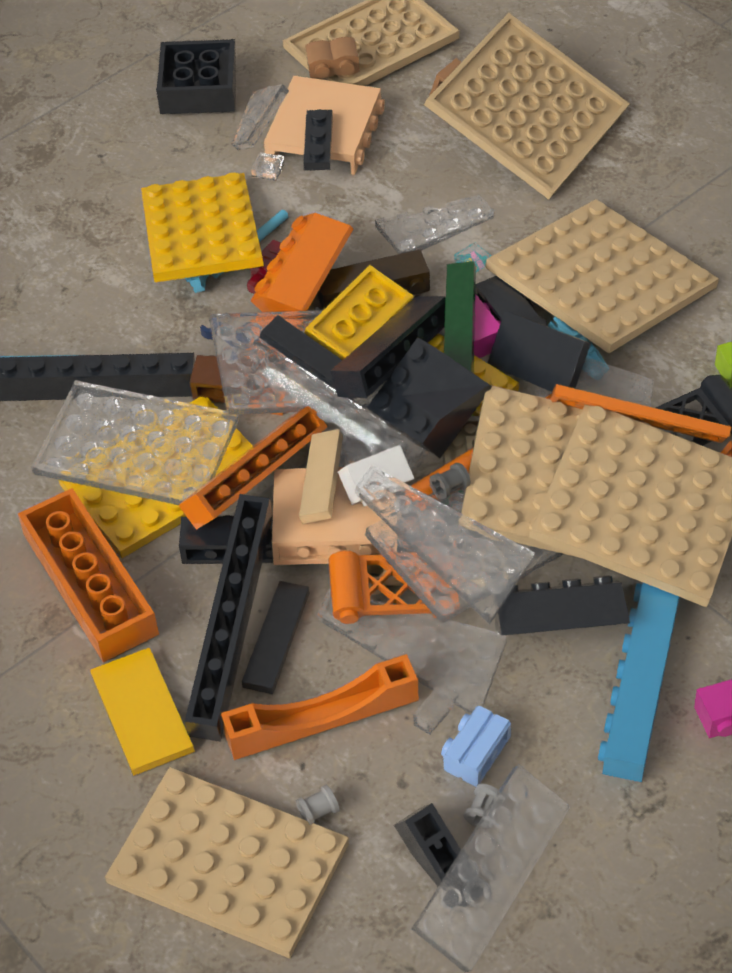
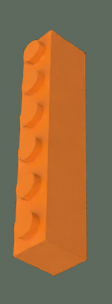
(252, 467)

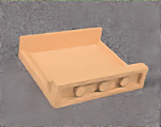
(354, 118)
(316, 541)

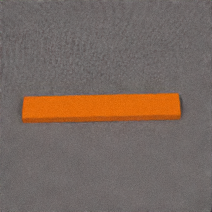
(641, 413)

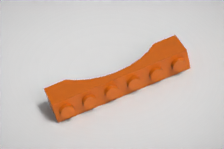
(268, 726)

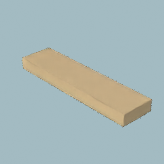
(321, 476)

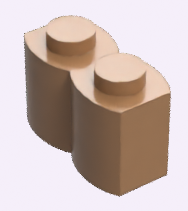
(332, 58)

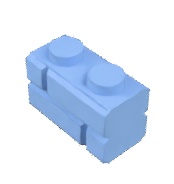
(476, 745)

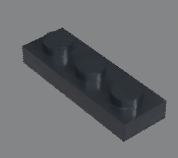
(318, 140)

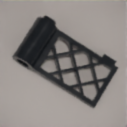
(715, 399)

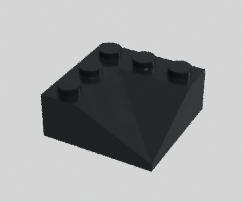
(197, 76)
(429, 397)

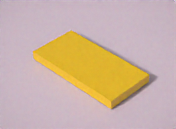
(358, 312)
(141, 711)

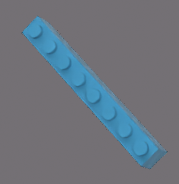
(640, 683)

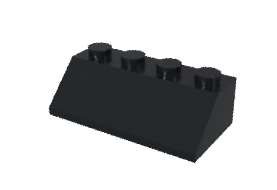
(563, 607)

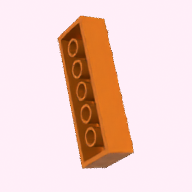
(88, 575)

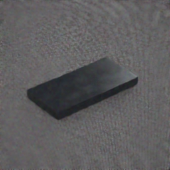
(537, 353)

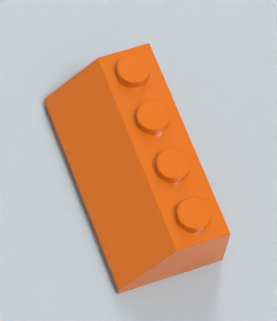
(301, 264)

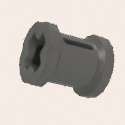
(450, 481)

